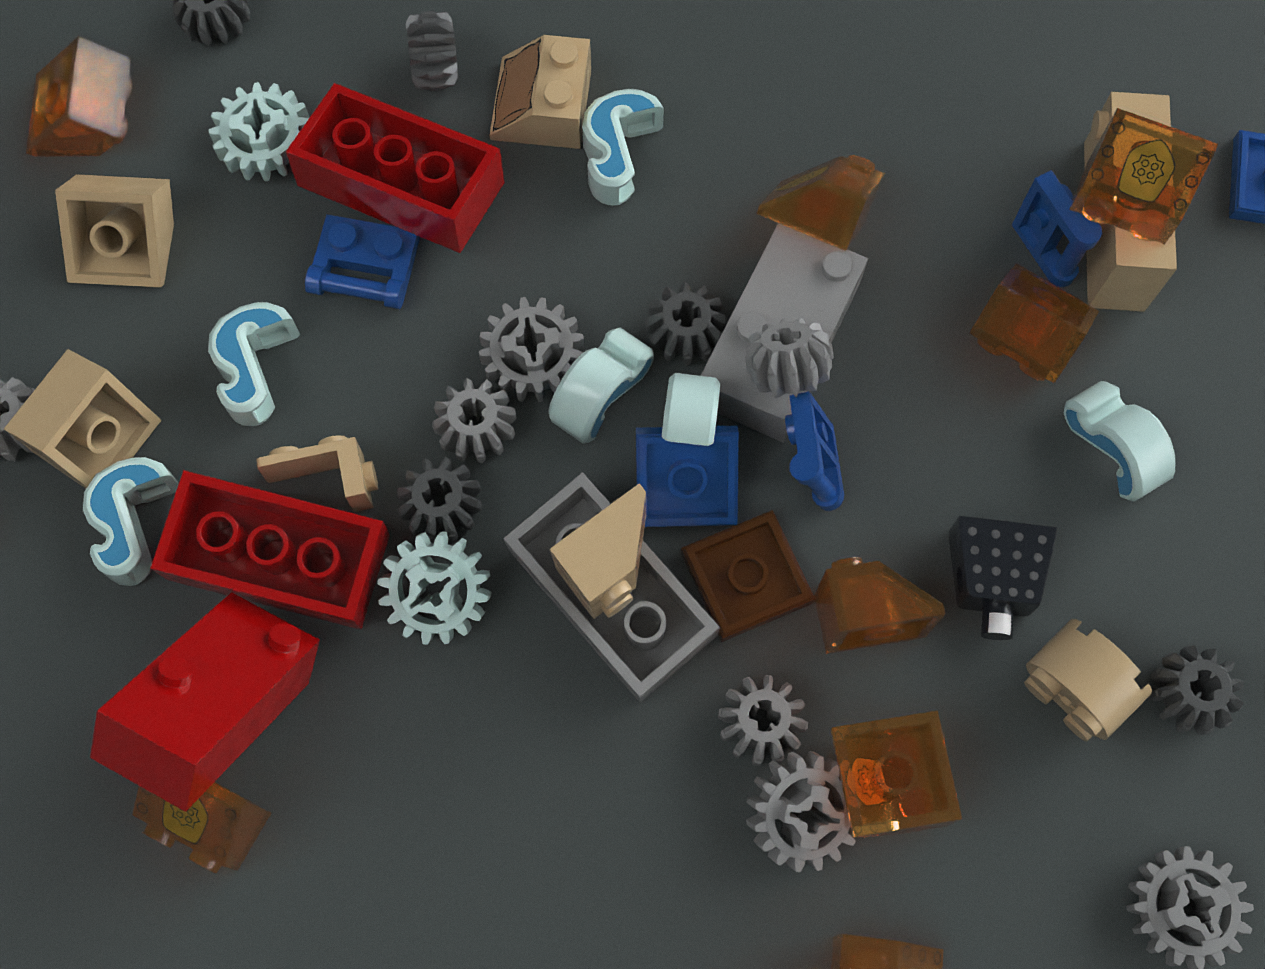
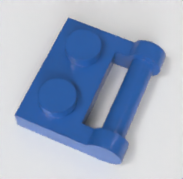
(1043, 222)
(366, 249)
(817, 451)

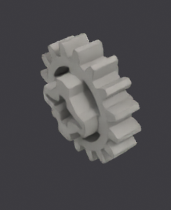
(509, 352)
(797, 790)
(1202, 925)

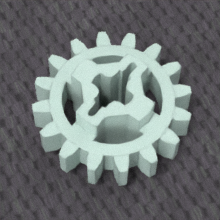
(262, 129)
(422, 572)

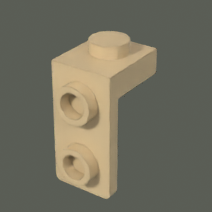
(331, 453)

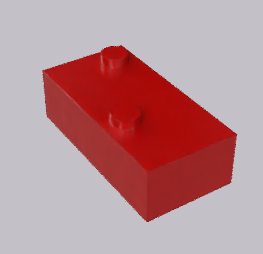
(396, 167)
(271, 549)
(203, 701)

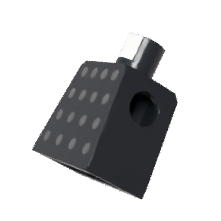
(1000, 569)

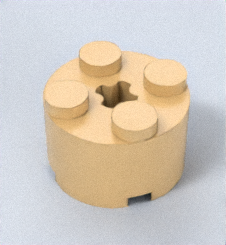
(1087, 680)

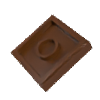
(747, 575)

